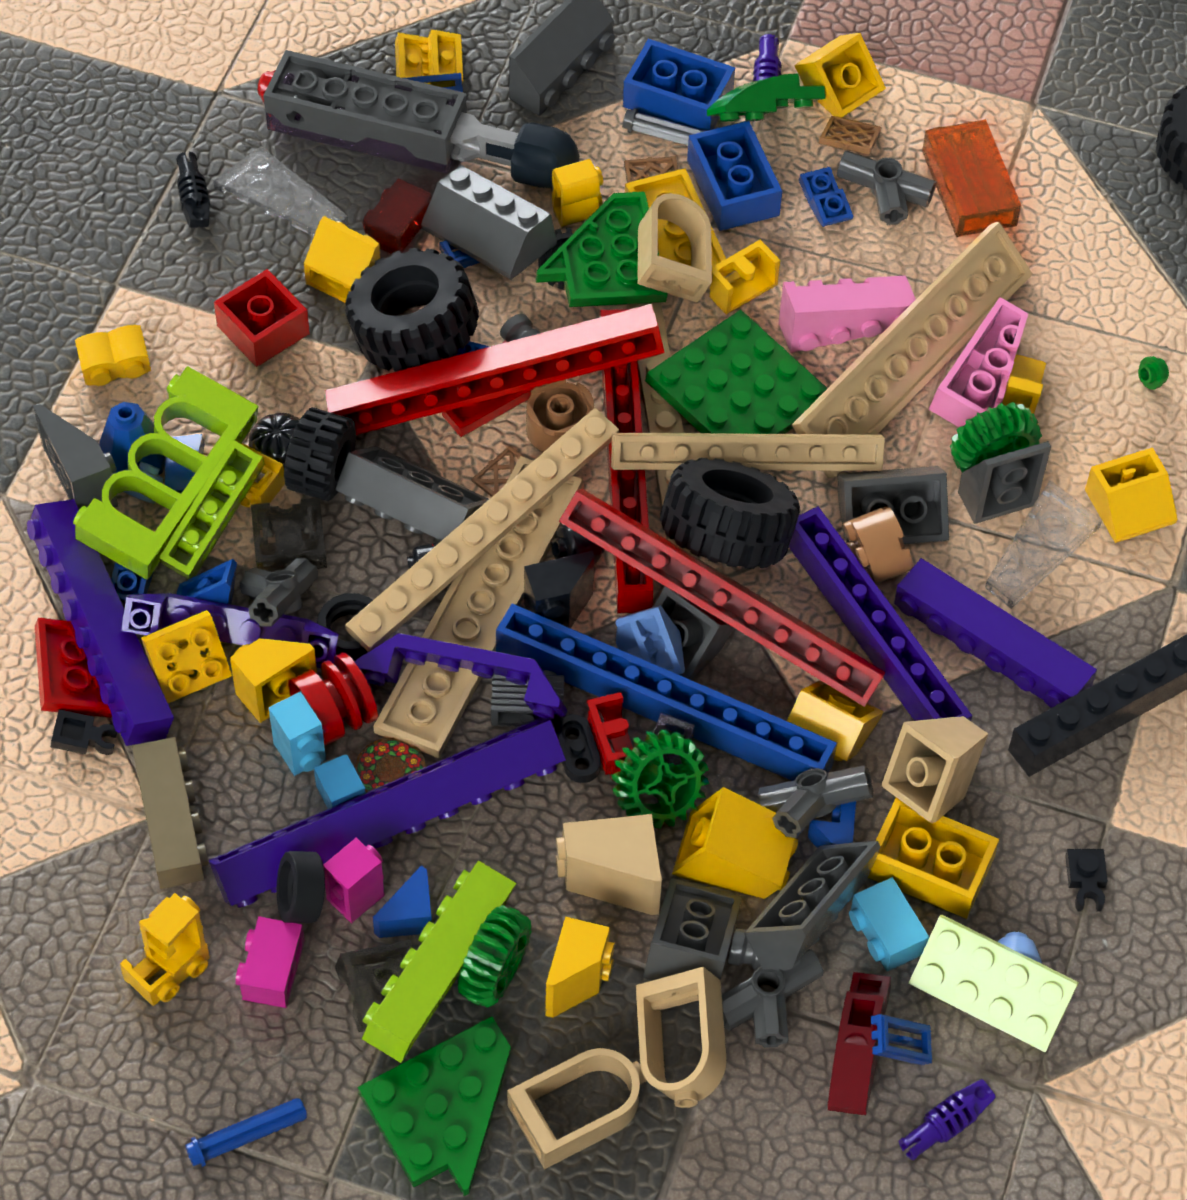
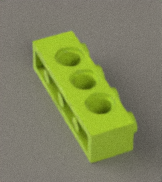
(212, 510)

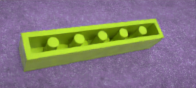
(436, 964)

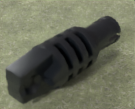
(193, 191)

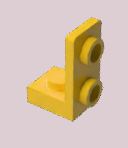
(1025, 382)

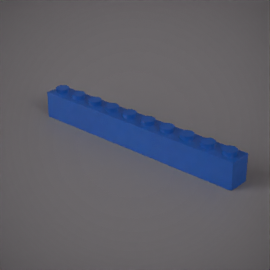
(654, 690)

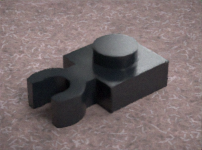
(76, 732)
(1087, 872)

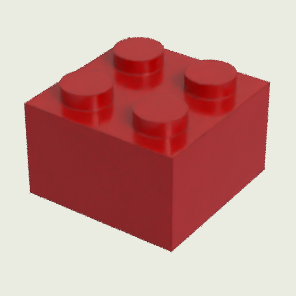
(261, 317)

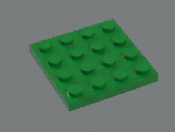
(736, 381)

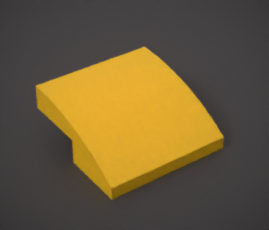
(429, 56)

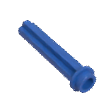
(245, 1131)

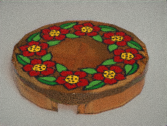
(387, 761)

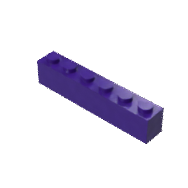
(992, 635)

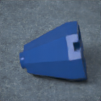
(122, 429)

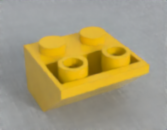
(338, 258)
(1132, 494)

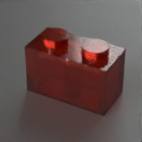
(397, 216)

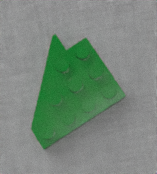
(602, 257)
(441, 1104)

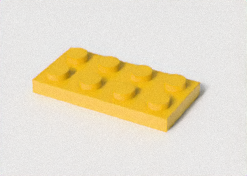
(672, 240)

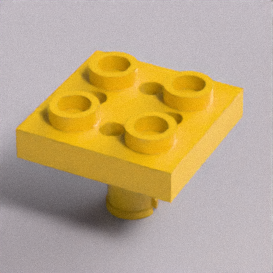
(182, 646)

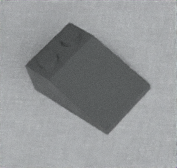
(74, 457)
(1004, 483)
(692, 930)

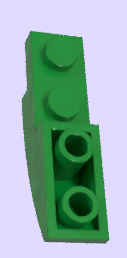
(765, 97)

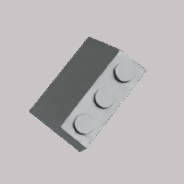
(913, 494)

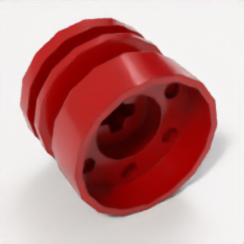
(339, 696)

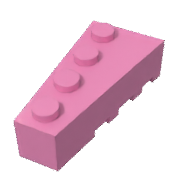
(842, 311)
(983, 367)

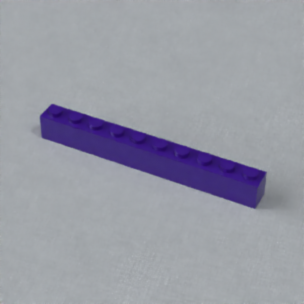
(394, 807)

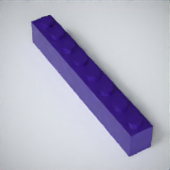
(97, 617)
(873, 620)

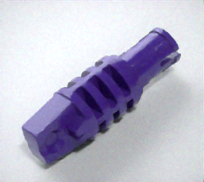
(767, 63)
(948, 1118)

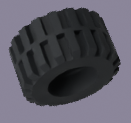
(318, 453)

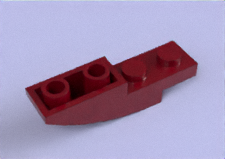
(853, 1059)

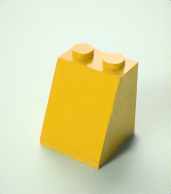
(735, 846)

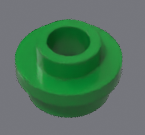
(1153, 372)

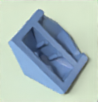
(652, 638)

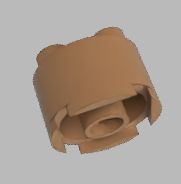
(554, 411)
(879, 544)

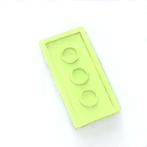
(993, 983)

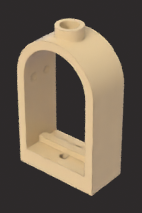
(666, 274)
(673, 992)
(534, 1125)

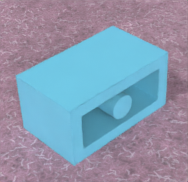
(297, 733)
(888, 924)

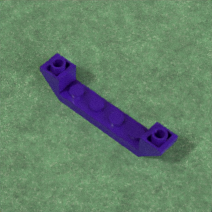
(233, 624)
(386, 661)

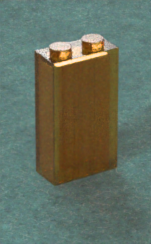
(971, 177)

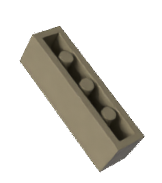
(168, 812)

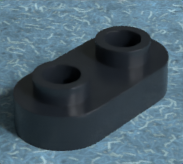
(580, 750)

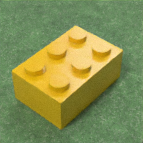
(934, 860)

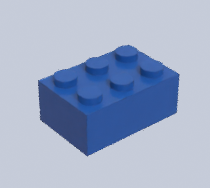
(676, 85)
(734, 175)

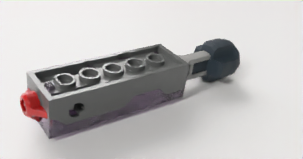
(401, 120)

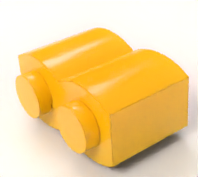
(576, 191)
(113, 355)

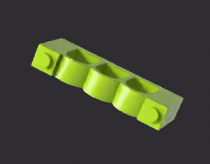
(123, 538)

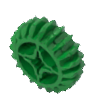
(994, 434)
(675, 788)
(494, 956)

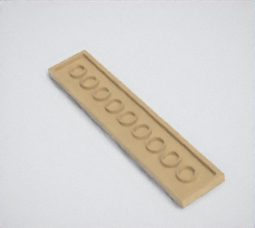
(919, 340)
(431, 699)

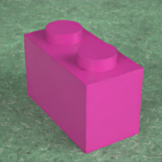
(354, 879)
(271, 962)

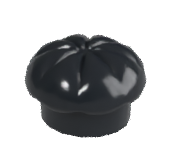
(273, 434)

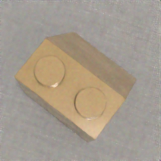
(934, 764)
(612, 861)

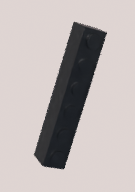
(1101, 708)

